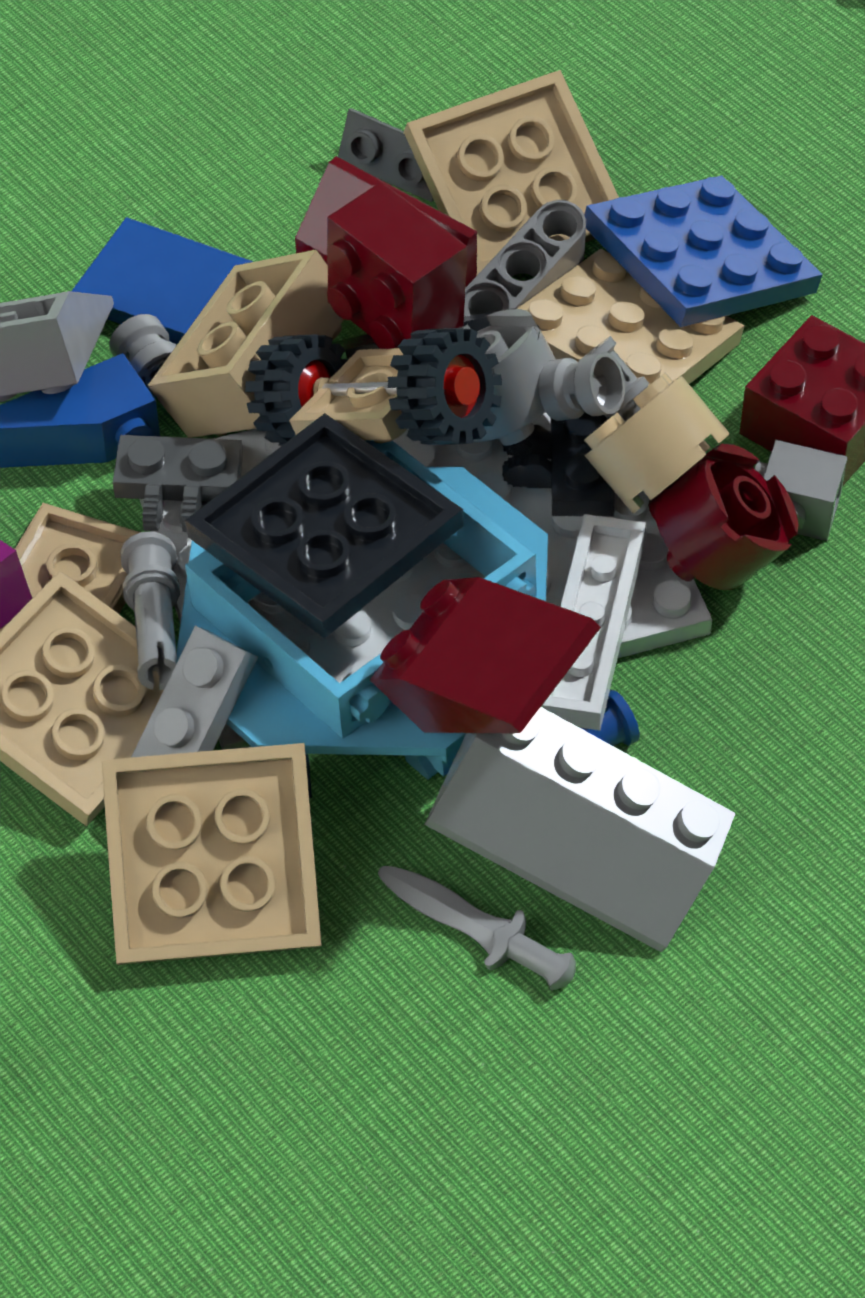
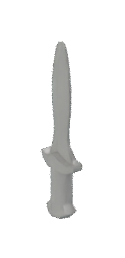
(498, 936)

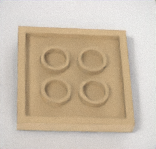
(507, 158)
(606, 301)
(70, 694)
(210, 853)

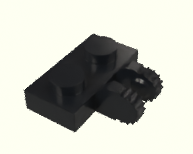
(572, 478)

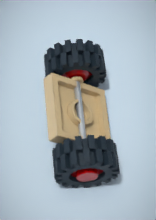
(429, 384)

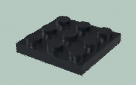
(324, 524)

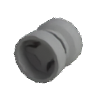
(143, 344)
(577, 387)

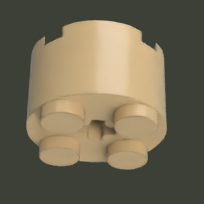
(654, 442)

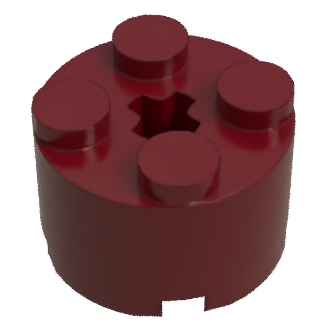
(724, 519)

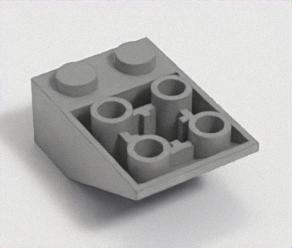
(48, 340)

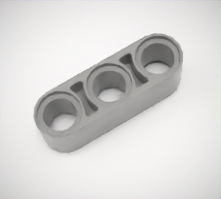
(533, 254)

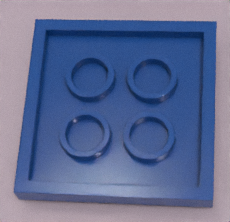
(701, 250)

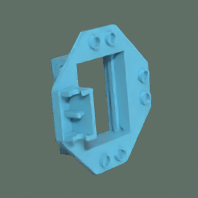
(295, 698)

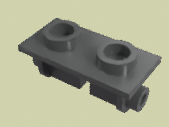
(382, 153)

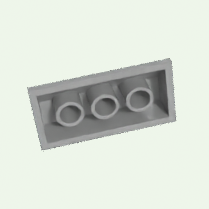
(584, 824)

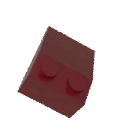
(480, 657)

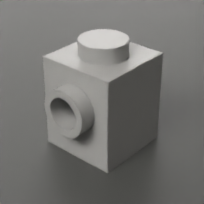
(812, 481)

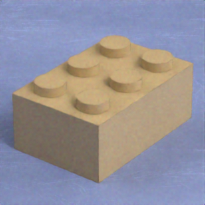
(257, 301)

